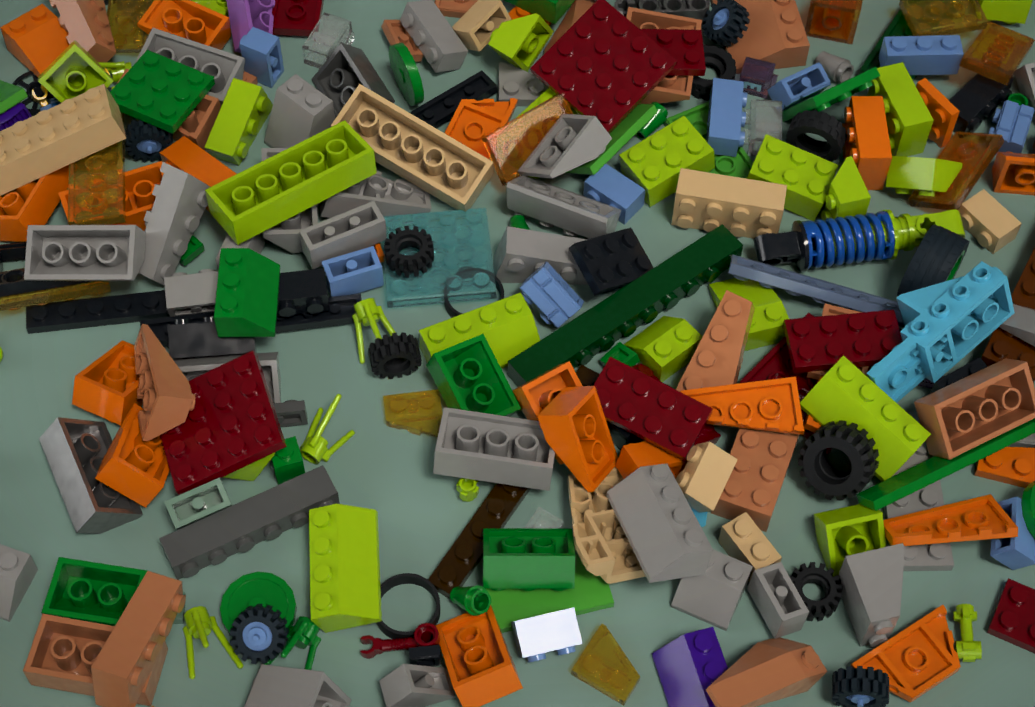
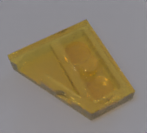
(414, 411)
(606, 667)

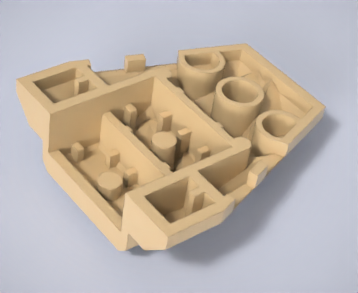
(599, 534)

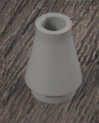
(836, 67)

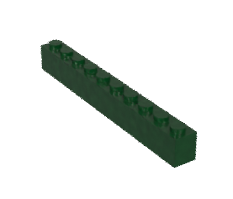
(629, 307)

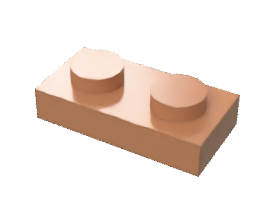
(397, 33)

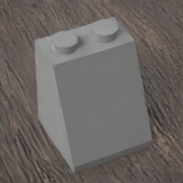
(297, 114)
(873, 592)
(294, 688)

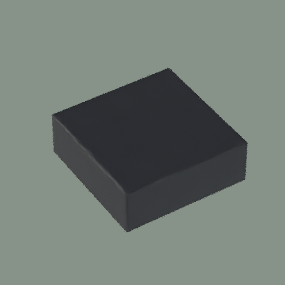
(425, 655)

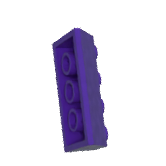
(689, 668)

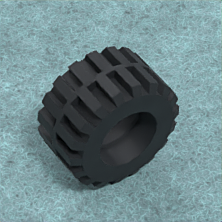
(826, 478)

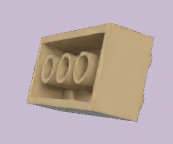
(738, 203)

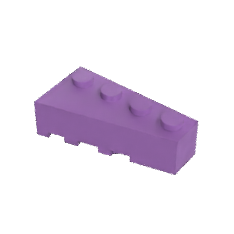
(249, 14)

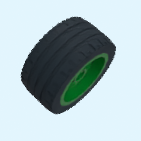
(934, 260)

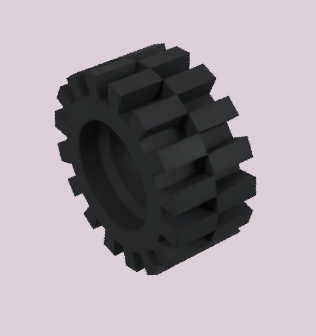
(411, 263)
(394, 355)
(824, 579)

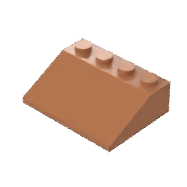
(772, 34)
(672, 87)

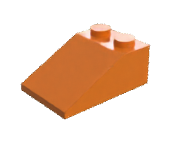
(187, 21)
(35, 38)
(109, 384)
(540, 391)
(580, 434)
(134, 465)
(477, 659)

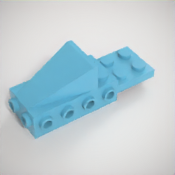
(943, 327)

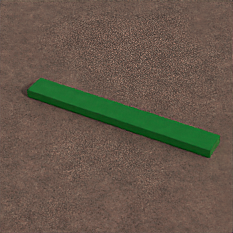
(936, 469)

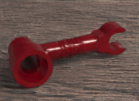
(422, 635)

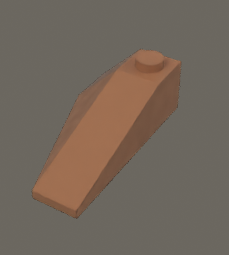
(161, 386)
(767, 674)

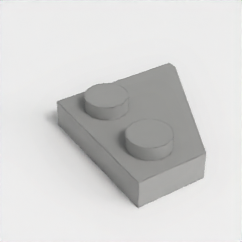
(519, 85)

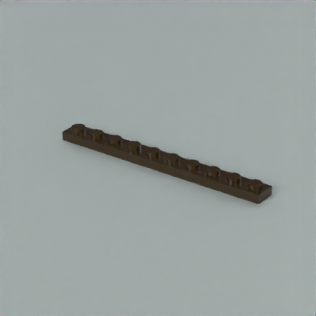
(493, 513)

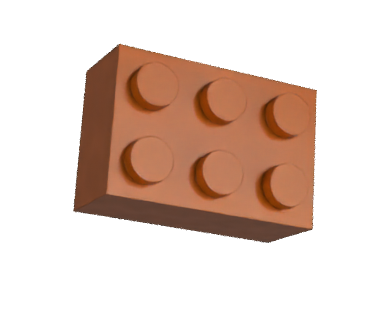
(868, 139)

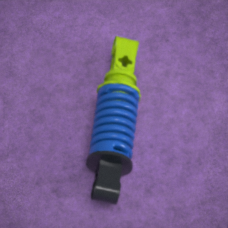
(851, 238)

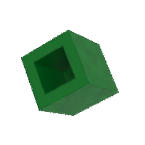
(288, 461)

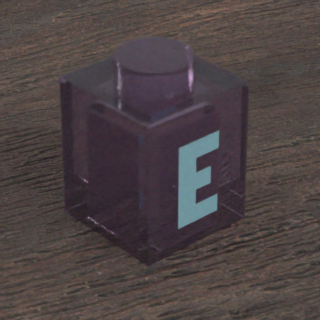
(758, 77)

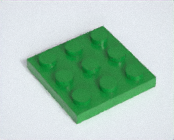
(161, 91)
(833, 95)

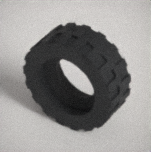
(718, 59)
(819, 124)

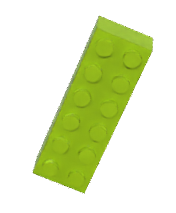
(291, 182)

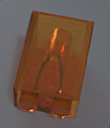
(833, 19)

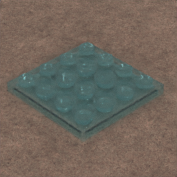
(461, 259)

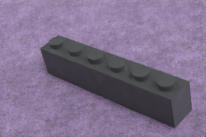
(248, 523)

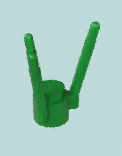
(302, 635)

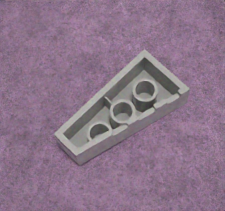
(171, 221)
(526, 250)

